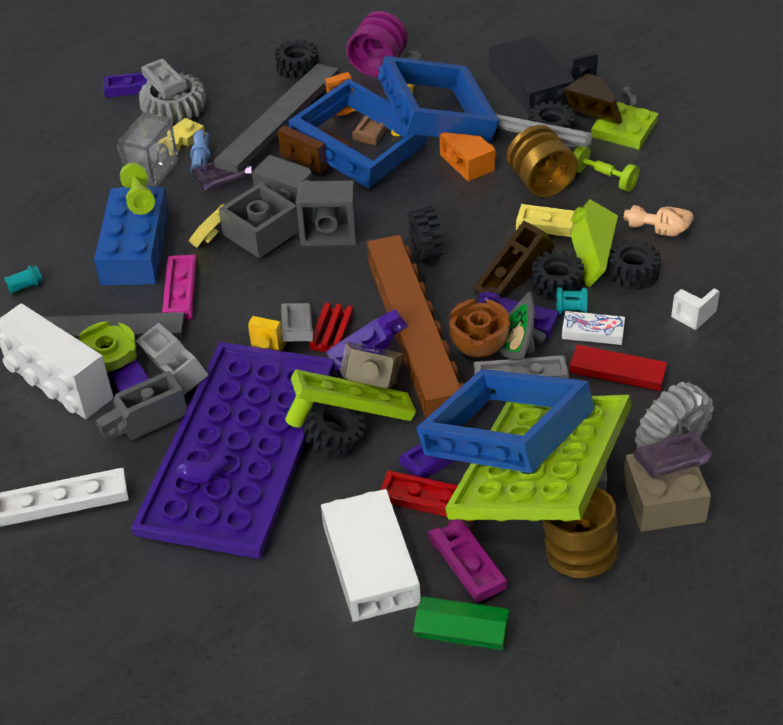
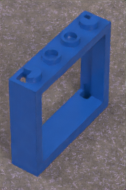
(478, 116)
(342, 156)
(445, 437)

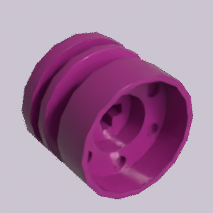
(375, 38)

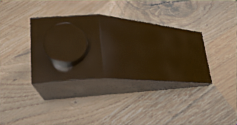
(593, 98)
(515, 260)

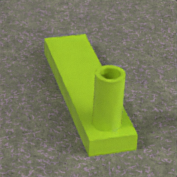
(347, 394)

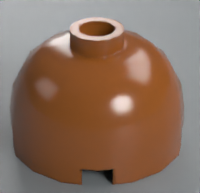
(479, 327)

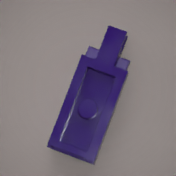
(375, 334)

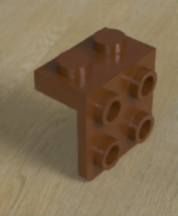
(304, 149)

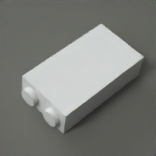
(370, 555)

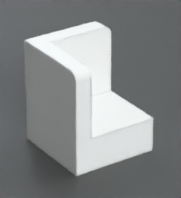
(694, 310)

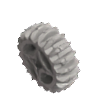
(176, 106)
(675, 413)

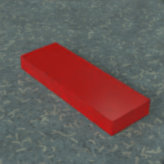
(618, 367)
(418, 493)

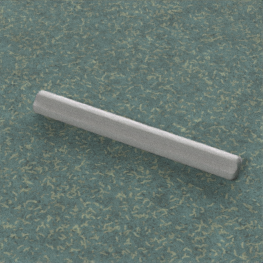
(567, 135)

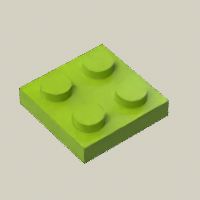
(632, 131)

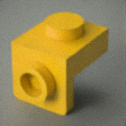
(266, 333)

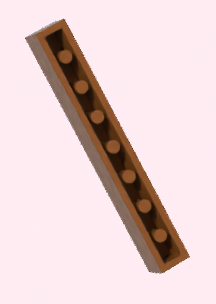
(420, 341)

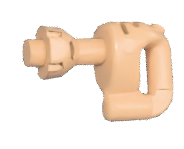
(667, 221)

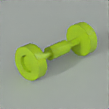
(627, 178)
(139, 198)

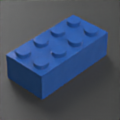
(129, 242)

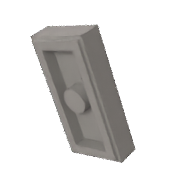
(163, 77)

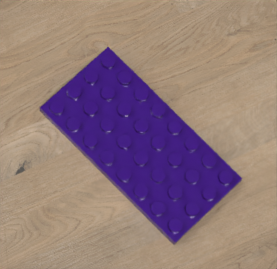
(241, 416)

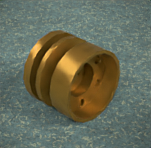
(542, 161)
(584, 545)

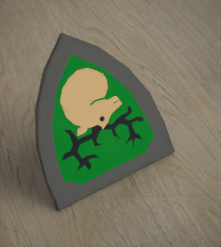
(521, 332)

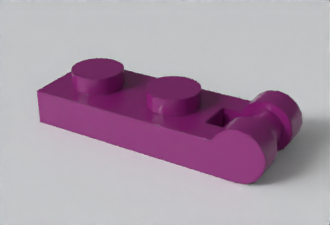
(468, 560)

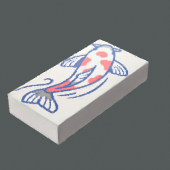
(593, 327)

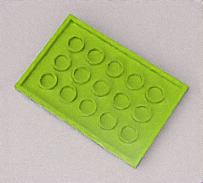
(559, 485)

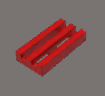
(335, 313)

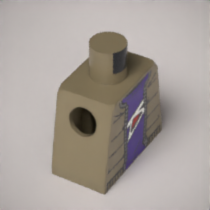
(370, 365)

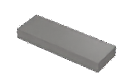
(544, 366)

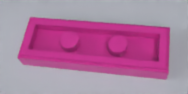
(180, 285)

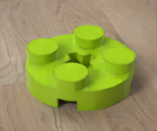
(119, 340)

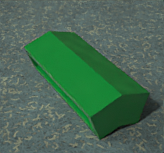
(461, 623)

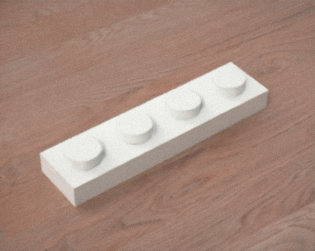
(63, 496)

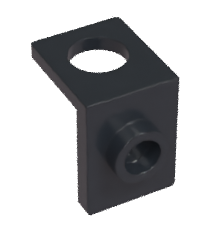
(583, 65)

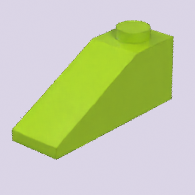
(592, 238)

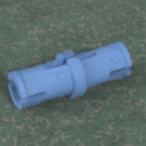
(200, 150)

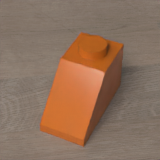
(468, 154)

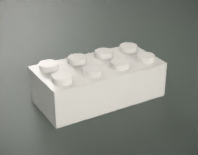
(54, 361)

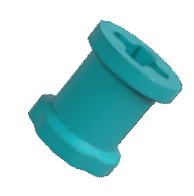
(571, 300)

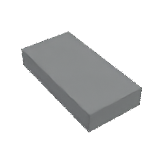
(296, 322)

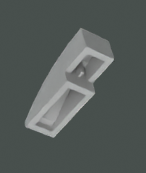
(171, 356)

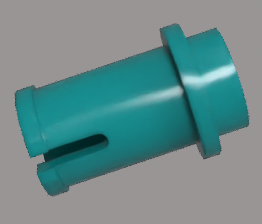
(23, 279)

